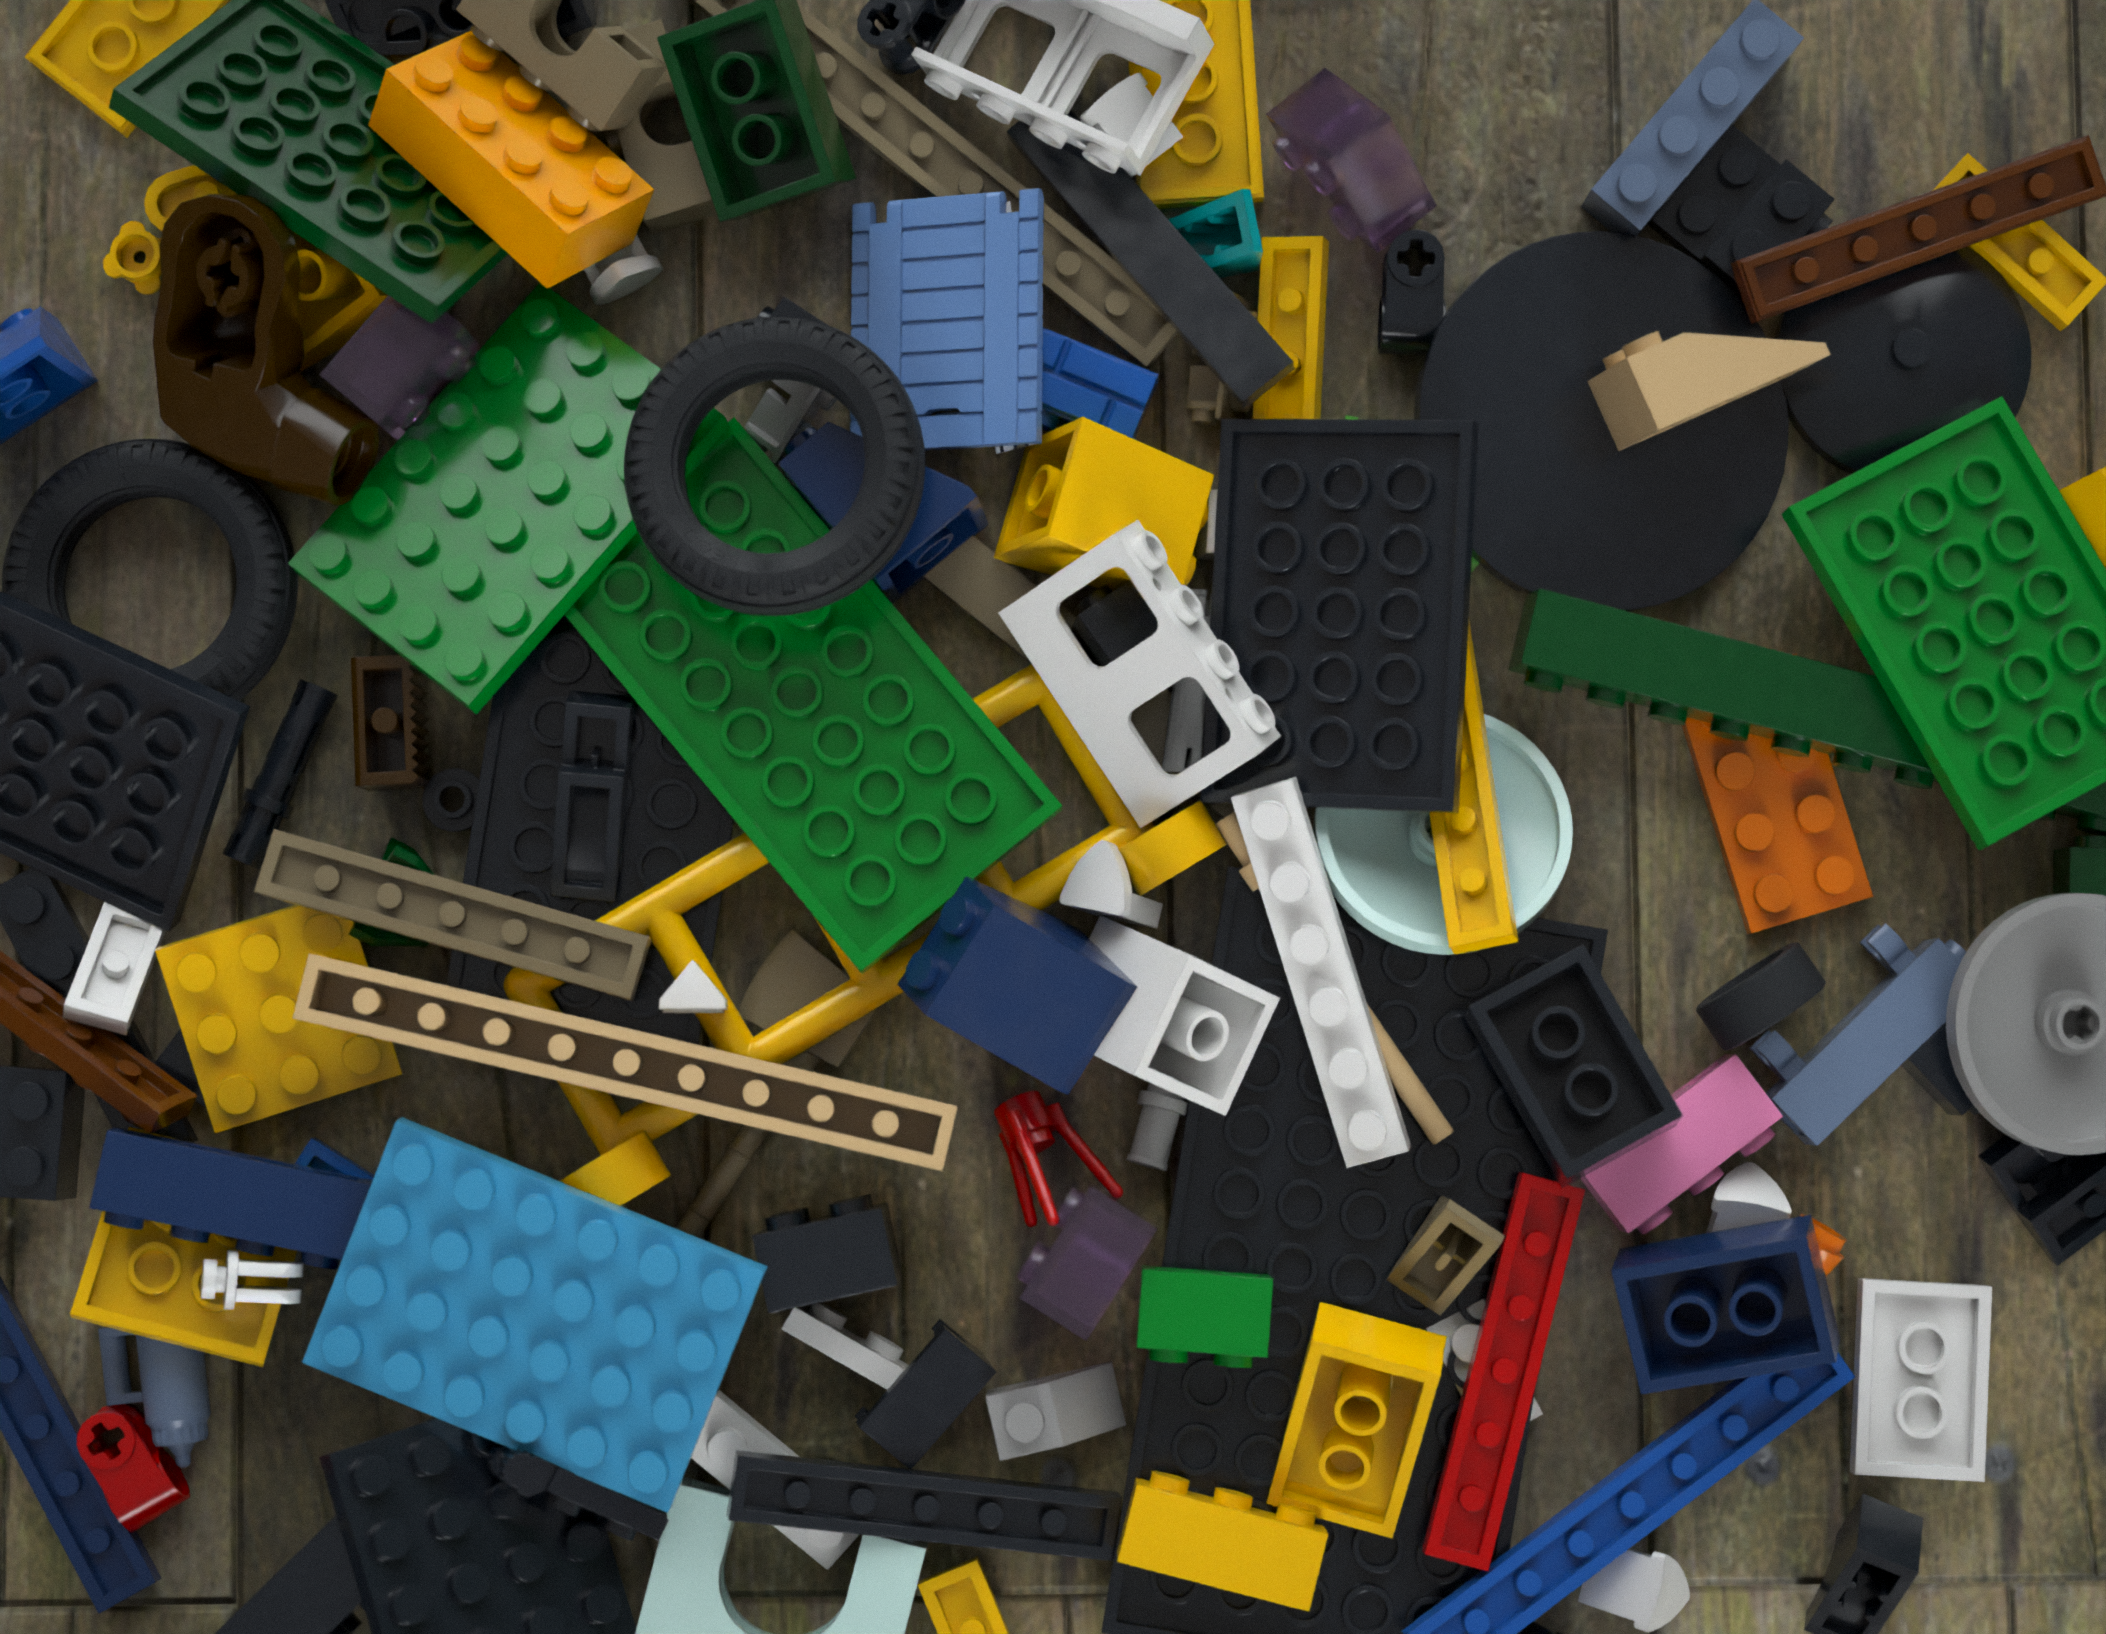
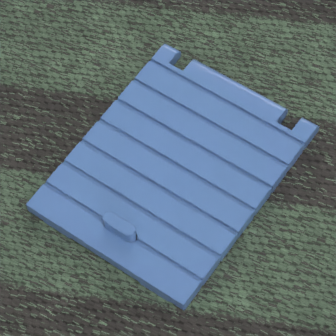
(956, 312)

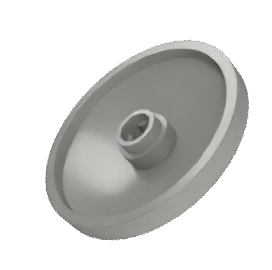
(2034, 1023)

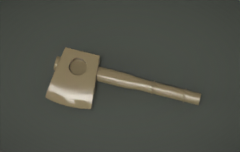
(783, 984)

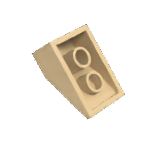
(1671, 381)

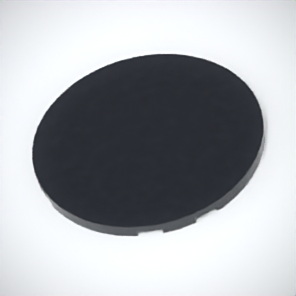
(1551, 486)

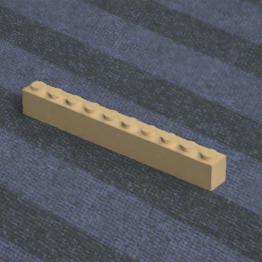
(625, 1062)

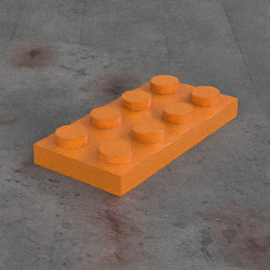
(1777, 828)

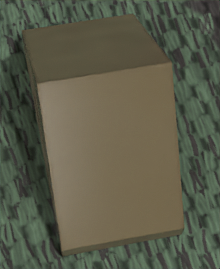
(1444, 1255)

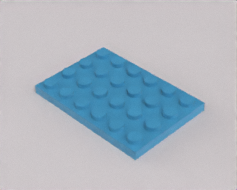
(534, 1314)

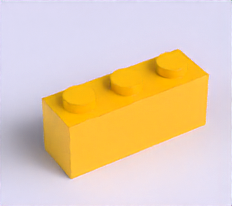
(1223, 1540)

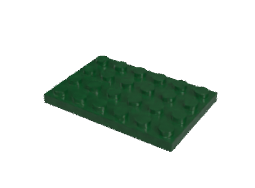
(282, 115)

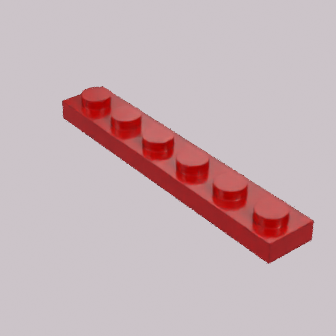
(1503, 1371)

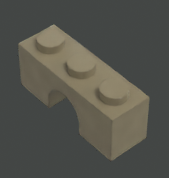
(599, 81)
(671, 170)

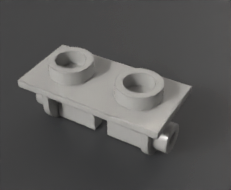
(781, 420)

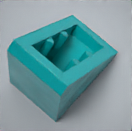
(1224, 233)

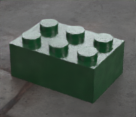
(756, 107)

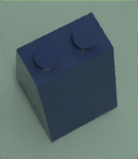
(828, 473)
(1017, 983)

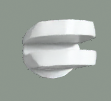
(224, 1280)

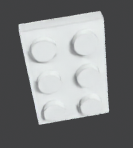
(1921, 1379)

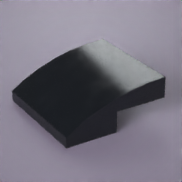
(2051, 1193)

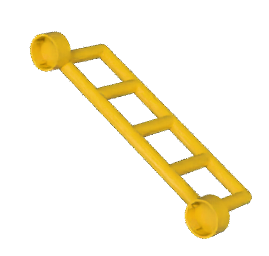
(624, 1141)

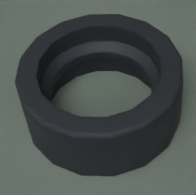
(1761, 996)

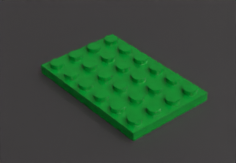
(496, 502)
(1973, 614)

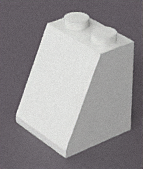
(1186, 1020)

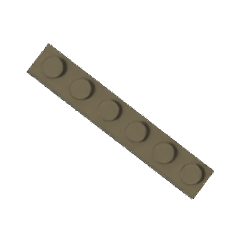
(453, 915)

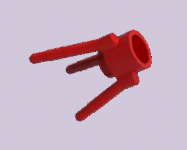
(1028, 1131)

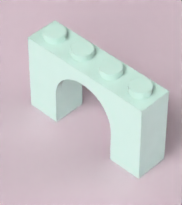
(690, 1588)

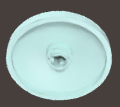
(1386, 860)

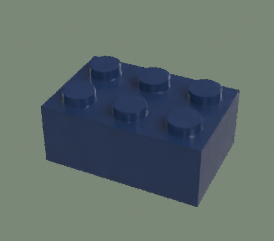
(1726, 1305)

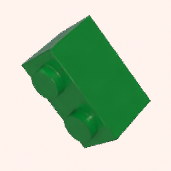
(1204, 1314)

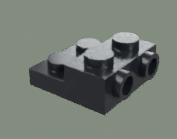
(1740, 206)

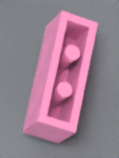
(1721, 1115)

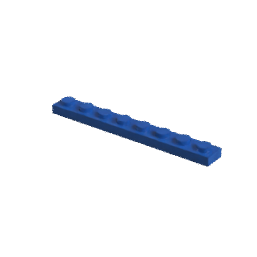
(1632, 1501)

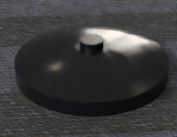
(1906, 357)

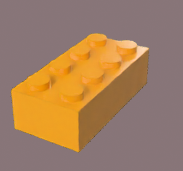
(510, 158)

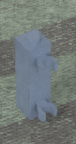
(1868, 1042)

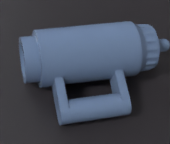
(171, 1385)

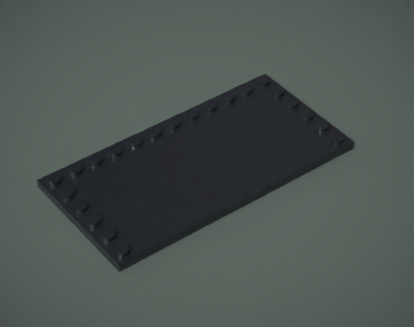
(1277, 1200)

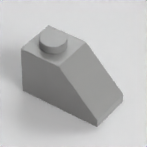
(1054, 1410)

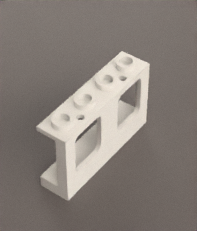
(1085, 30)
(1103, 697)

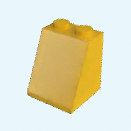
(1093, 484)

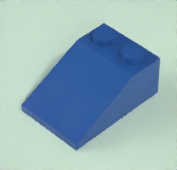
(37, 369)

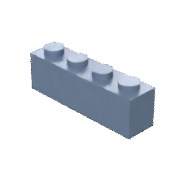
(1692, 120)

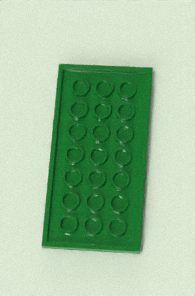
(818, 726)

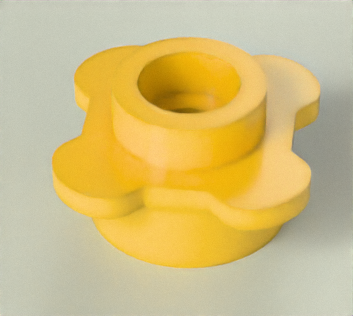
(122, 263)

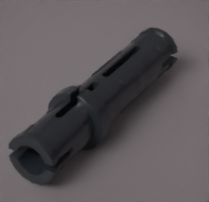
(284, 763)

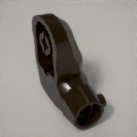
(235, 354)

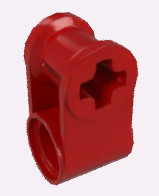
(133, 1473)

